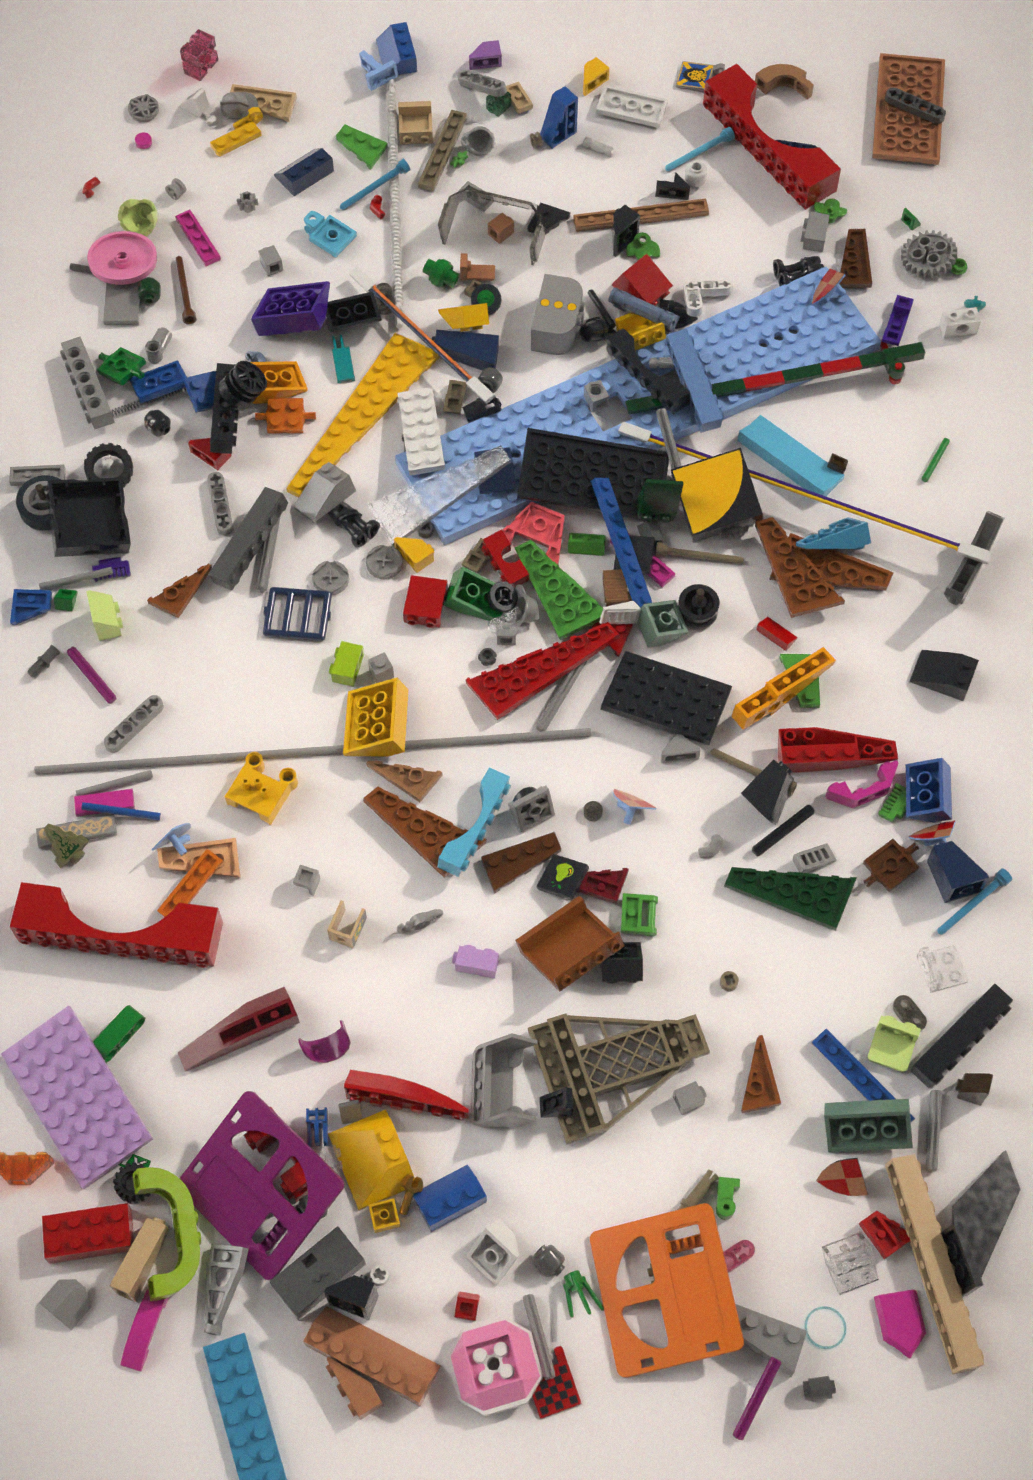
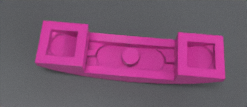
(142, 1332)

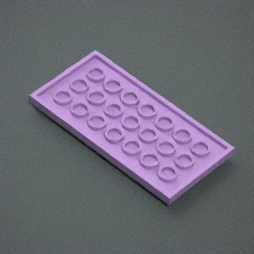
(76, 1097)

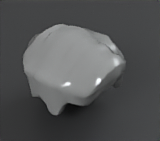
(478, 140)

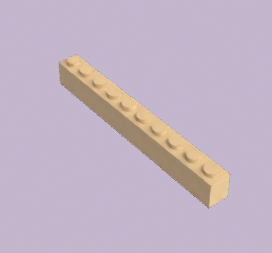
(934, 1264)

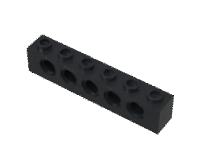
(223, 417)

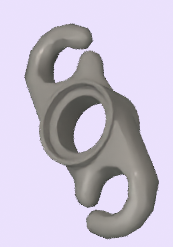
(420, 920)

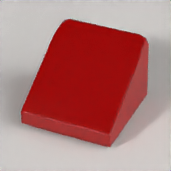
(467, 1306)

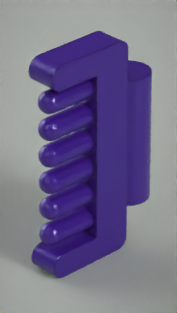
(116, 564)

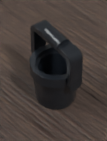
(595, 330)
(477, 409)

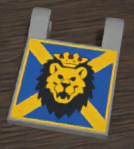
(694, 75)

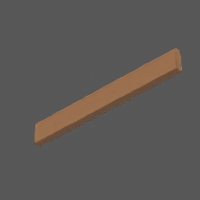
(647, 214)

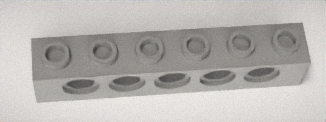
(87, 383)

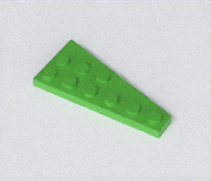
(562, 597)

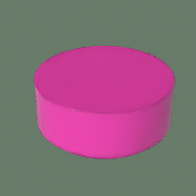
(143, 140)

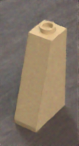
(140, 1259)

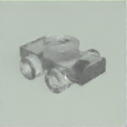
(330, 1156)

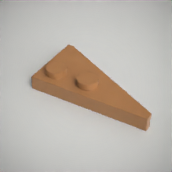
(412, 781)

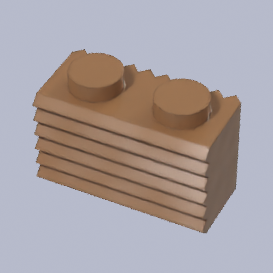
(615, 587)

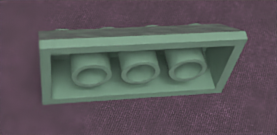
(868, 1125)

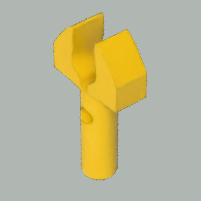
(254, 115)

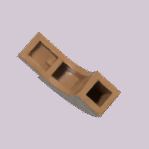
(784, 75)

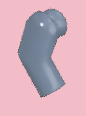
(254, 356)

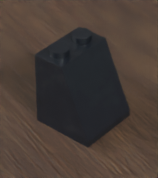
(770, 790)

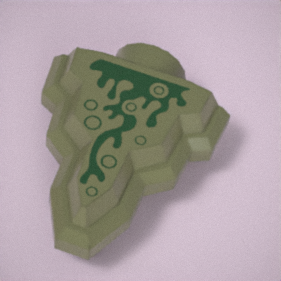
(65, 845)

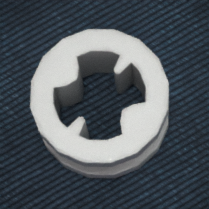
(382, 1268)

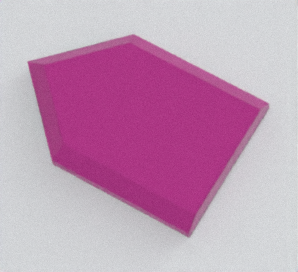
(901, 1320)

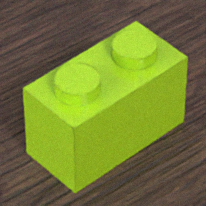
(347, 663)

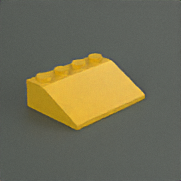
(376, 720)

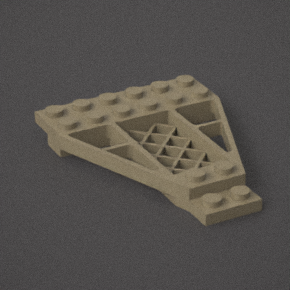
(564, 1066)

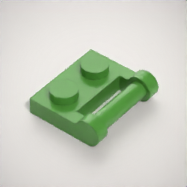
(632, 914)

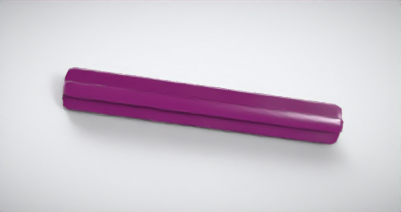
(91, 675)
(756, 1398)

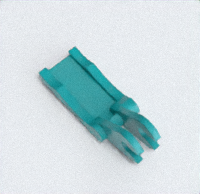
(342, 362)

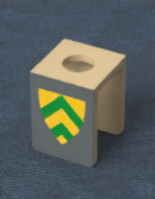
(348, 940)

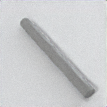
(76, 578)
(114, 783)

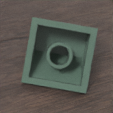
(661, 623)

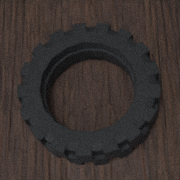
(105, 450)

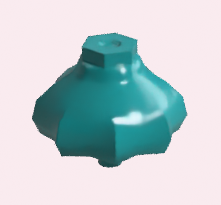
(971, 303)

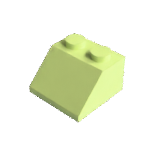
(104, 615)

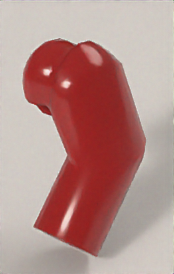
(90, 185)
(375, 206)

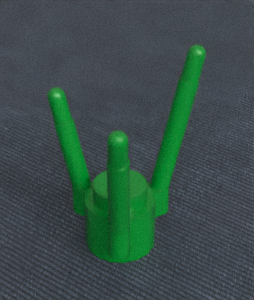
(576, 1283)

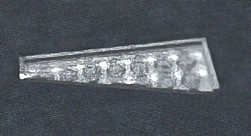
(418, 504)

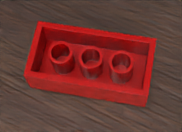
(87, 1233)

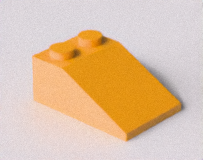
(283, 380)

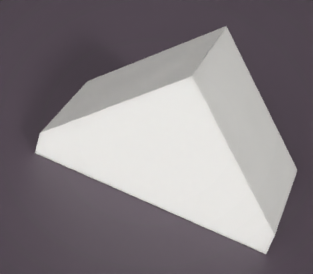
(196, 102)

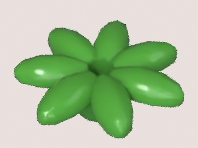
(459, 159)

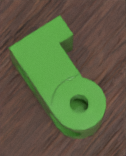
(724, 1202)

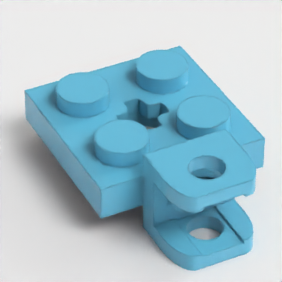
(321, 228)

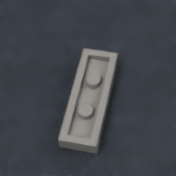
(22, 474)

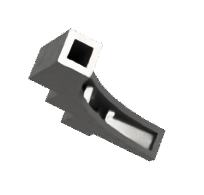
(968, 570)

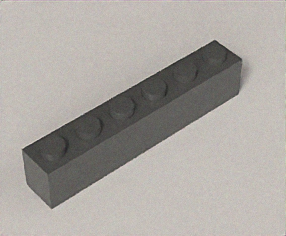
(248, 538)

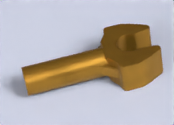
(410, 1191)

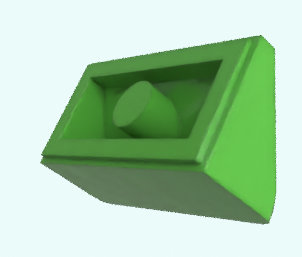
(586, 544)

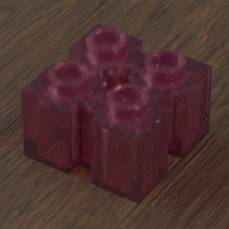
(199, 54)

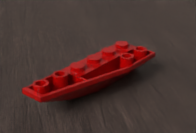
(828, 749)
(400, 1094)

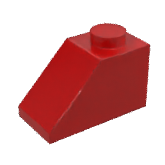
(201, 449)

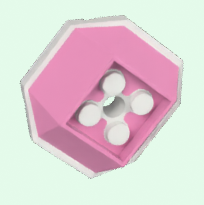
(499, 1389)

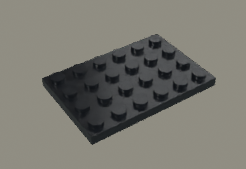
(666, 697)

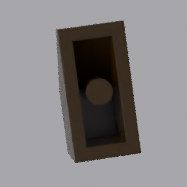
(974, 1087)

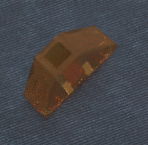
(24, 1168)

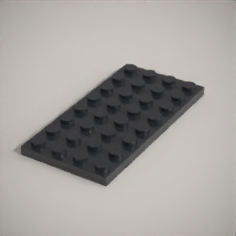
(561, 468)

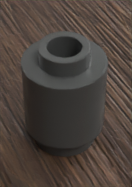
(819, 1388)

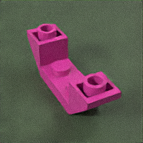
(841, 793)

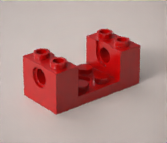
(293, 1180)

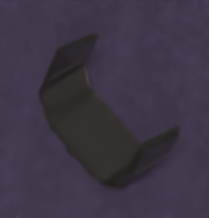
(449, 210)

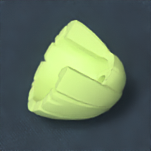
(138, 216)

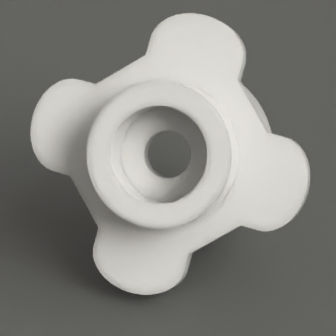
(106, 464)

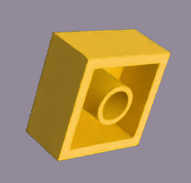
(384, 1215)

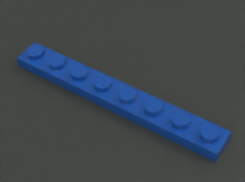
(621, 541)

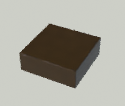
(837, 463)

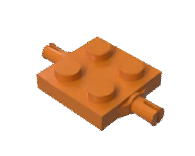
(285, 415)

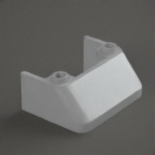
(493, 1082)

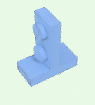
(377, 73)

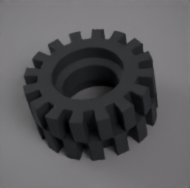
(120, 1183)

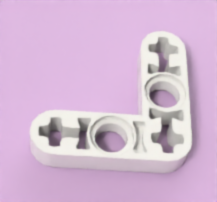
(696, 289)

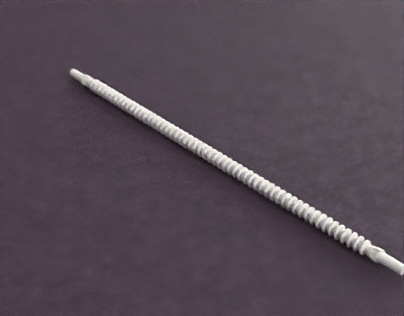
(394, 200)

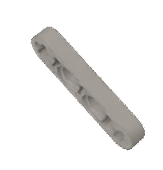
(482, 83)
(220, 503)
(136, 725)

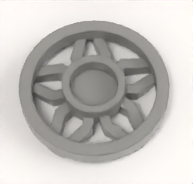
(143, 108)

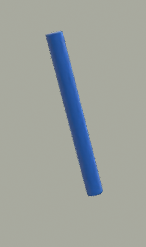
(120, 811)

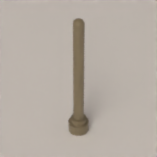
(664, 550)
(744, 766)

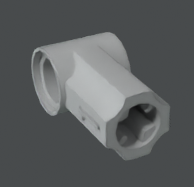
(157, 345)

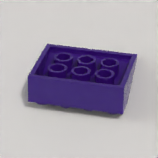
(292, 309)

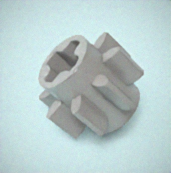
(247, 201)

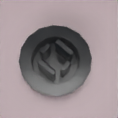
(502, 597)

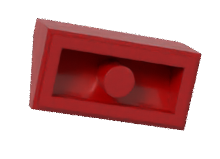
(776, 633)

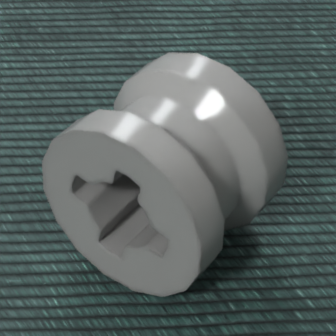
(175, 189)

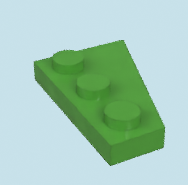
(363, 145)

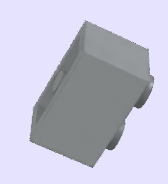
(815, 233)

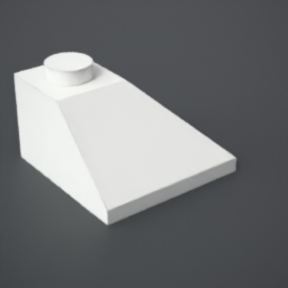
(494, 1251)

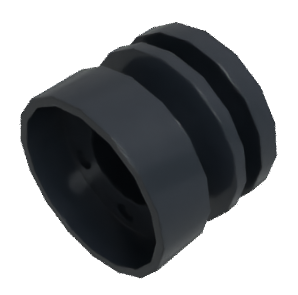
(242, 385)

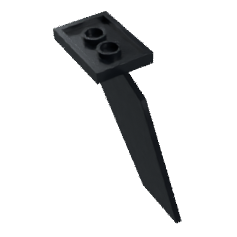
(979, 1221)

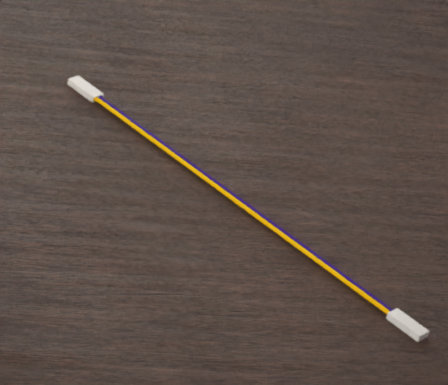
(965, 549)

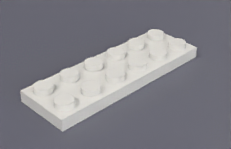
(421, 431)

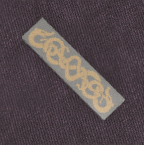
(89, 828)

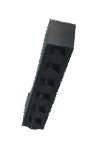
(668, 392)

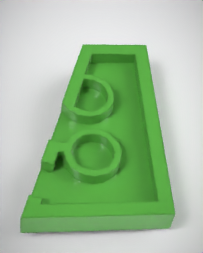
(809, 696)

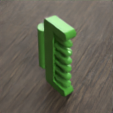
(899, 807)

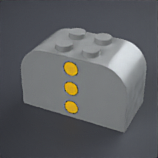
(557, 315)

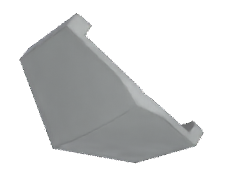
(67, 1301)

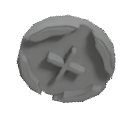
(384, 562)
(331, 577)

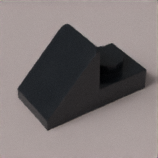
(676, 190)
(557, 1103)

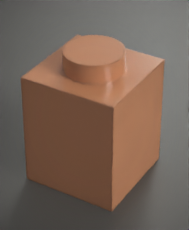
(501, 228)

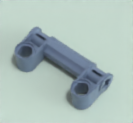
(626, 301)

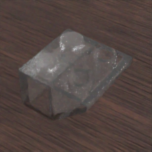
(850, 1262)

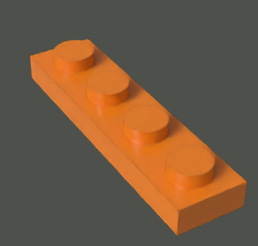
(192, 882)

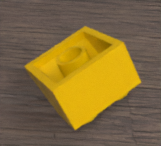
(466, 316)

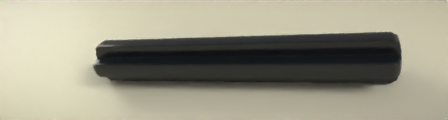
(783, 830)

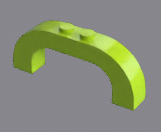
(184, 1221)

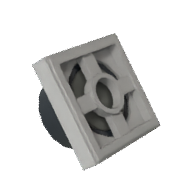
(531, 807)

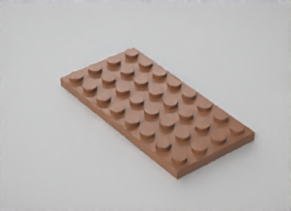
(901, 133)

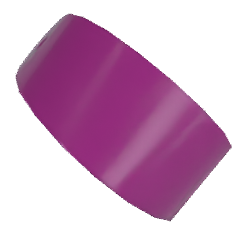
(327, 1048)

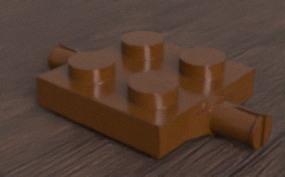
(891, 865)

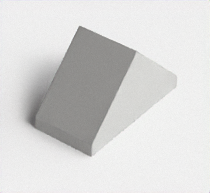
(680, 750)

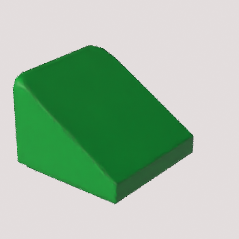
(909, 219)
(65, 599)

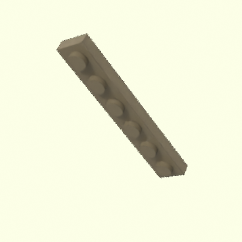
(442, 150)

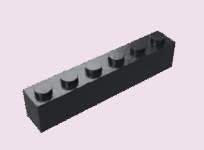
(962, 1035)

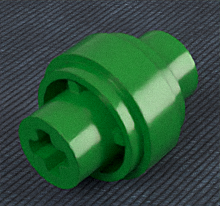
(441, 273)

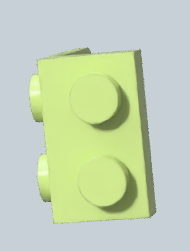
(893, 1043)

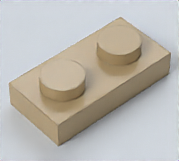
(519, 98)

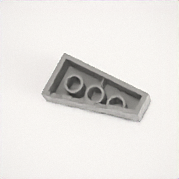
(772, 1338)

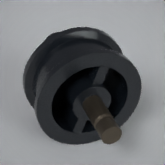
(698, 606)

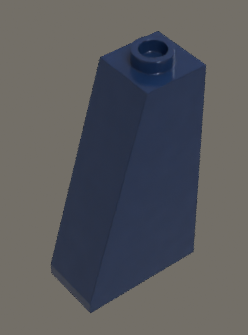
(469, 348)

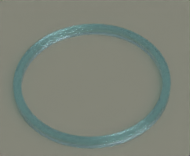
(825, 1347)

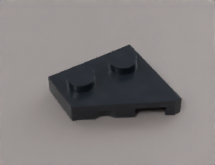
(553, 215)

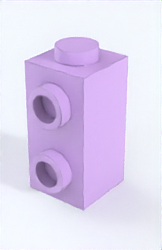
(476, 961)

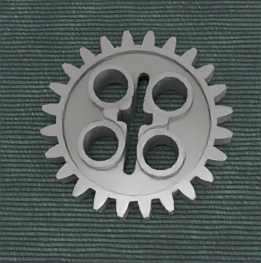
(939, 256)

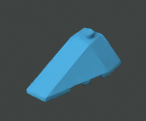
(842, 534)

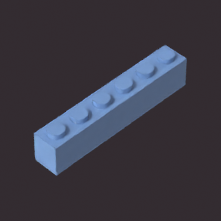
(693, 377)

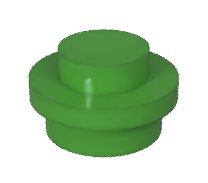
(960, 267)

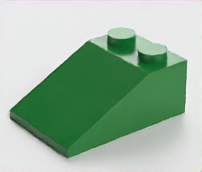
(469, 595)

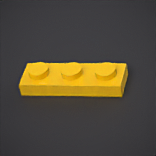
(235, 138)

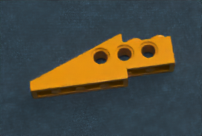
(782, 688)

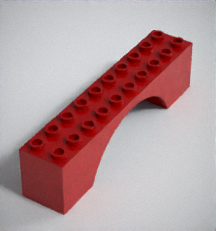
(803, 172)
(183, 936)

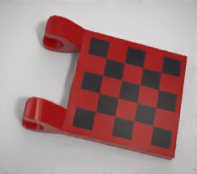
(559, 1392)

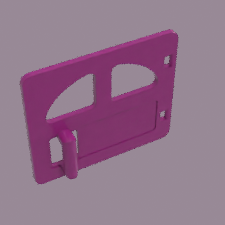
(241, 1198)

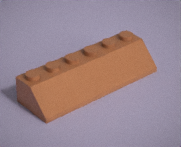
(372, 1355)

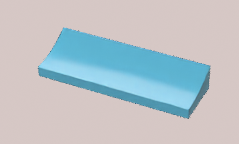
(789, 456)

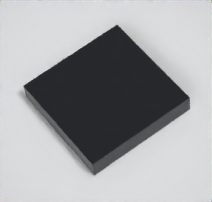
(644, 551)

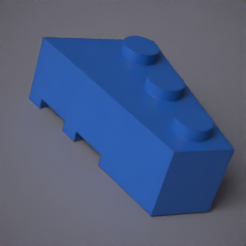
(560, 117)

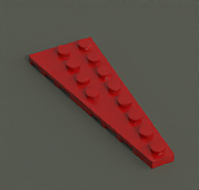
(529, 674)

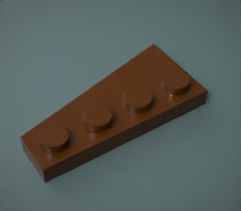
(856, 261)
(512, 862)

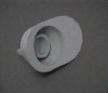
(236, 104)
(527, 606)

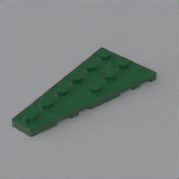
(802, 894)

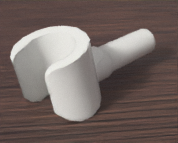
(211, 122)

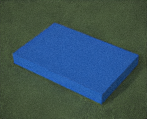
(158, 381)

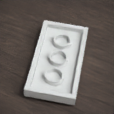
(631, 106)

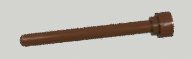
(188, 314)

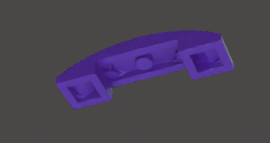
(897, 320)

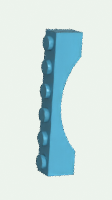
(457, 852)

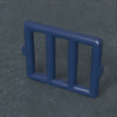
(291, 593)

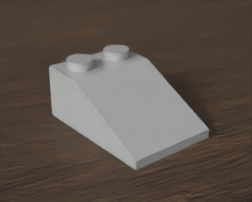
(324, 492)

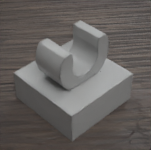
(506, 635)

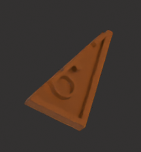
(177, 597)
(761, 1085)

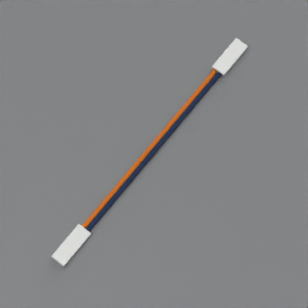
(471, 382)

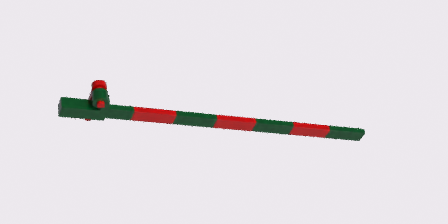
(891, 358)

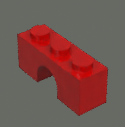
(496, 547)

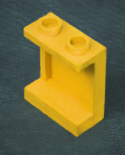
(641, 329)

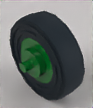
(487, 294)

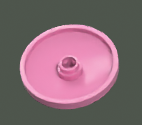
(122, 257)

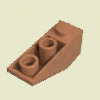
(358, 1390)

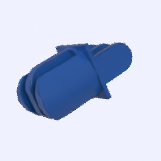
(317, 1124)

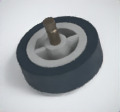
(33, 502)

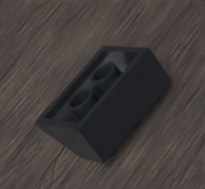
(352, 312)
(354, 1296)

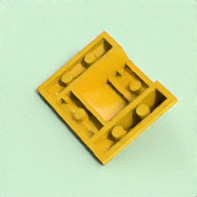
(372, 1158)

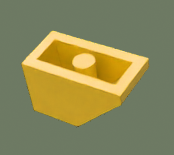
(594, 75)
(415, 552)

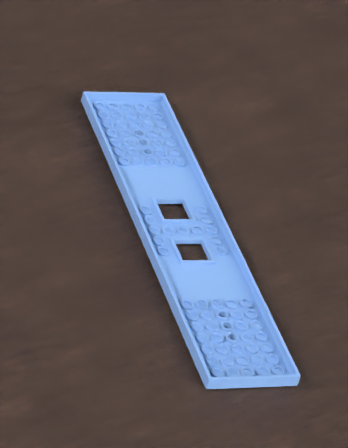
(726, 348)

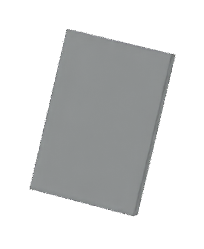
(121, 304)

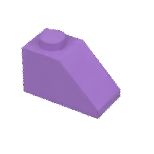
(486, 56)

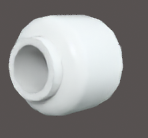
(695, 174)

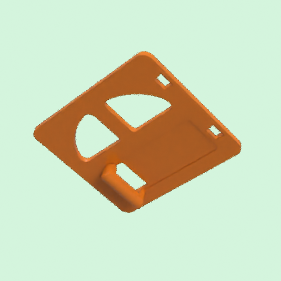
(691, 1291)

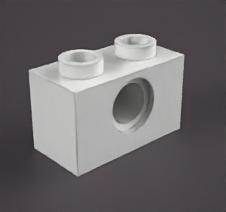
(959, 322)

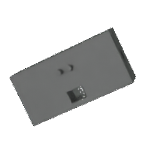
(321, 1266)

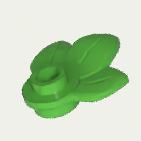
(830, 207)
(640, 248)

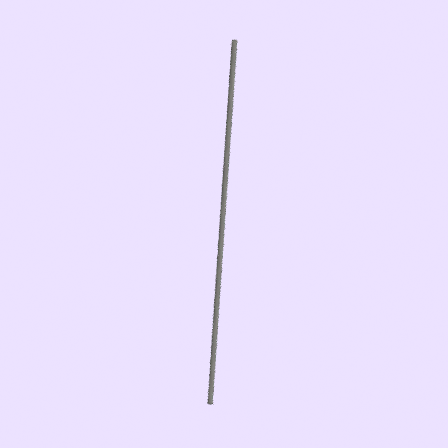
(305, 751)

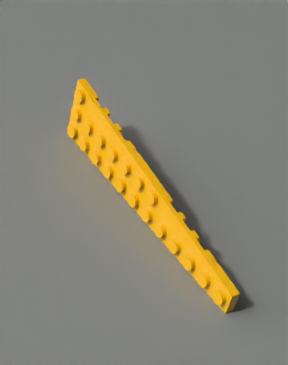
(391, 373)

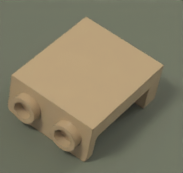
(415, 122)

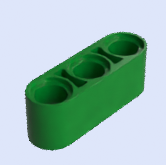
(118, 1032)

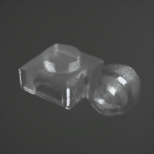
(508, 617)

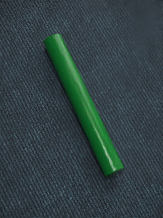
(931, 467)

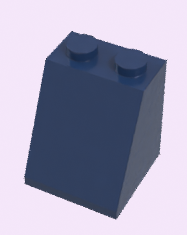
(955, 872)

